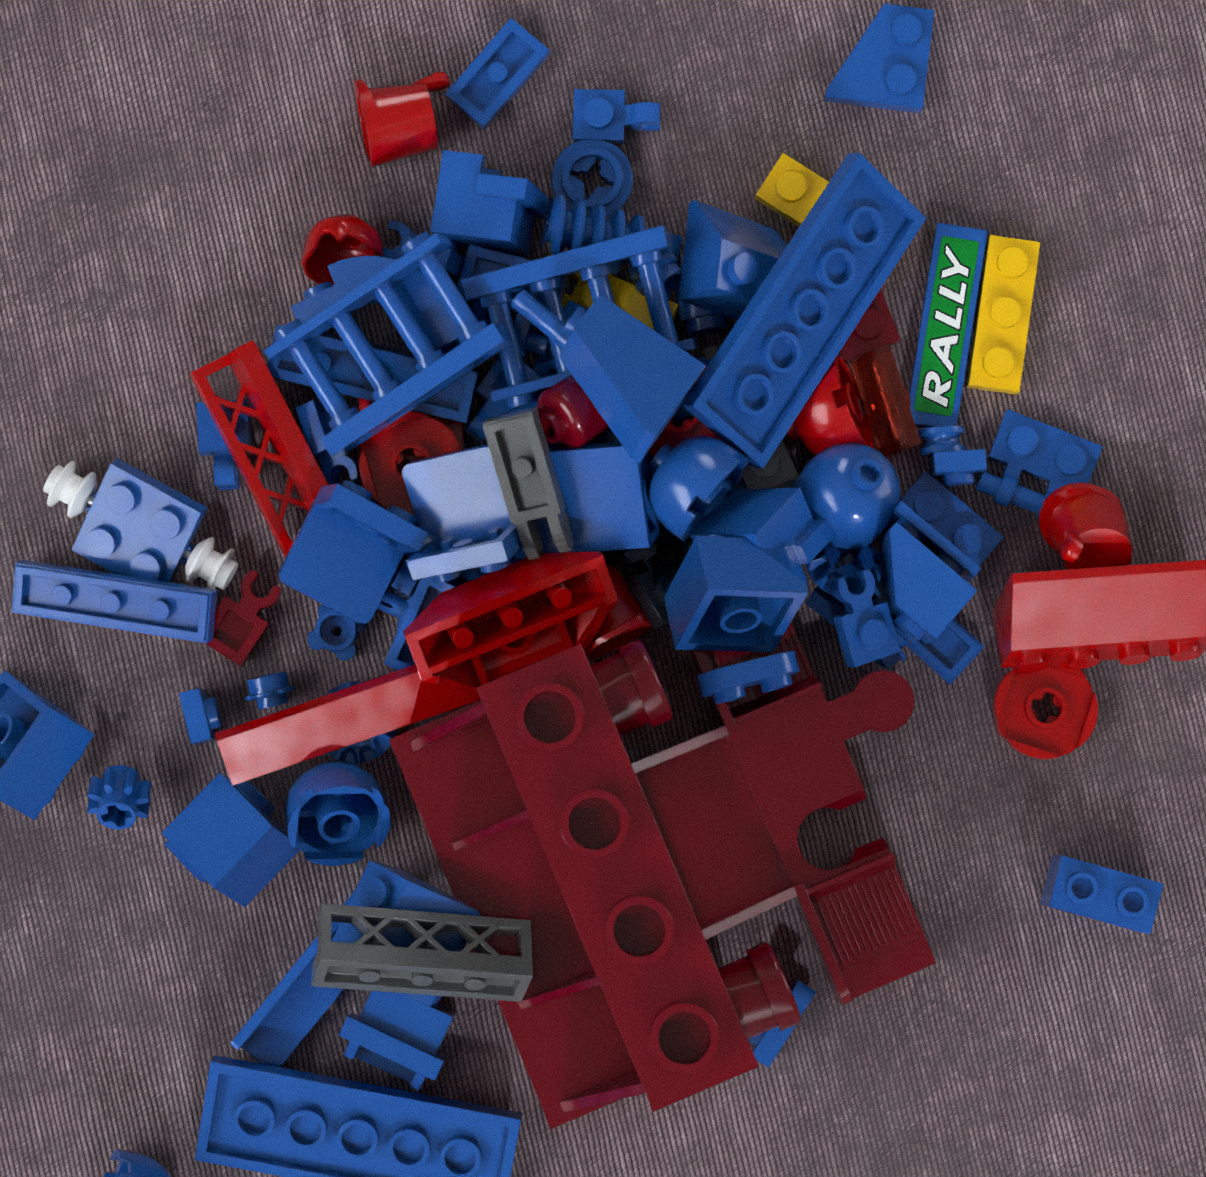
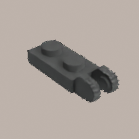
(528, 479)

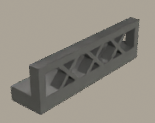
(418, 969)

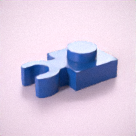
(865, 627)
(770, 1042)

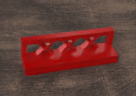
(278, 428)

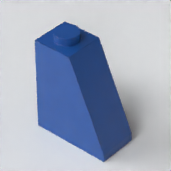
(628, 372)

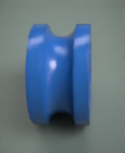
(941, 439)

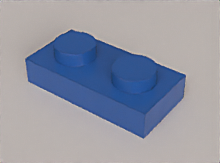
(497, 74)

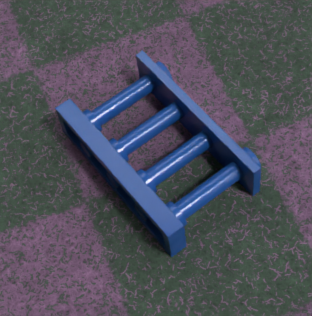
(544, 280)
(433, 367)

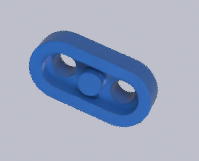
(729, 682)

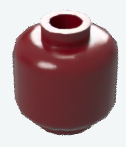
(570, 415)

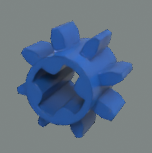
(119, 797)

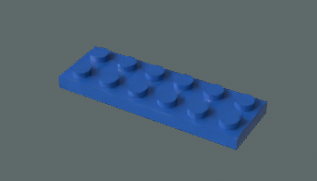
(805, 310)
(339, 1127)

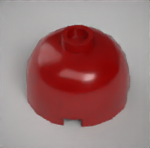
(833, 413)

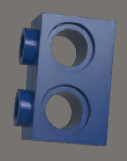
(1101, 894)

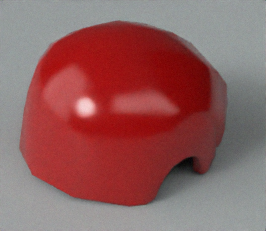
(336, 240)

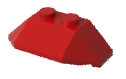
(511, 619)

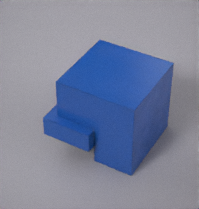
(484, 207)
(773, 521)
(230, 839)
(399, 1036)

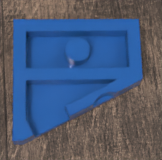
(887, 62)

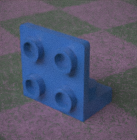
(946, 526)

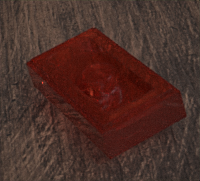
(885, 402)

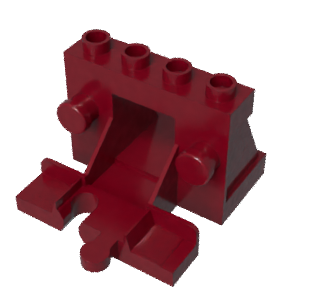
(654, 858)

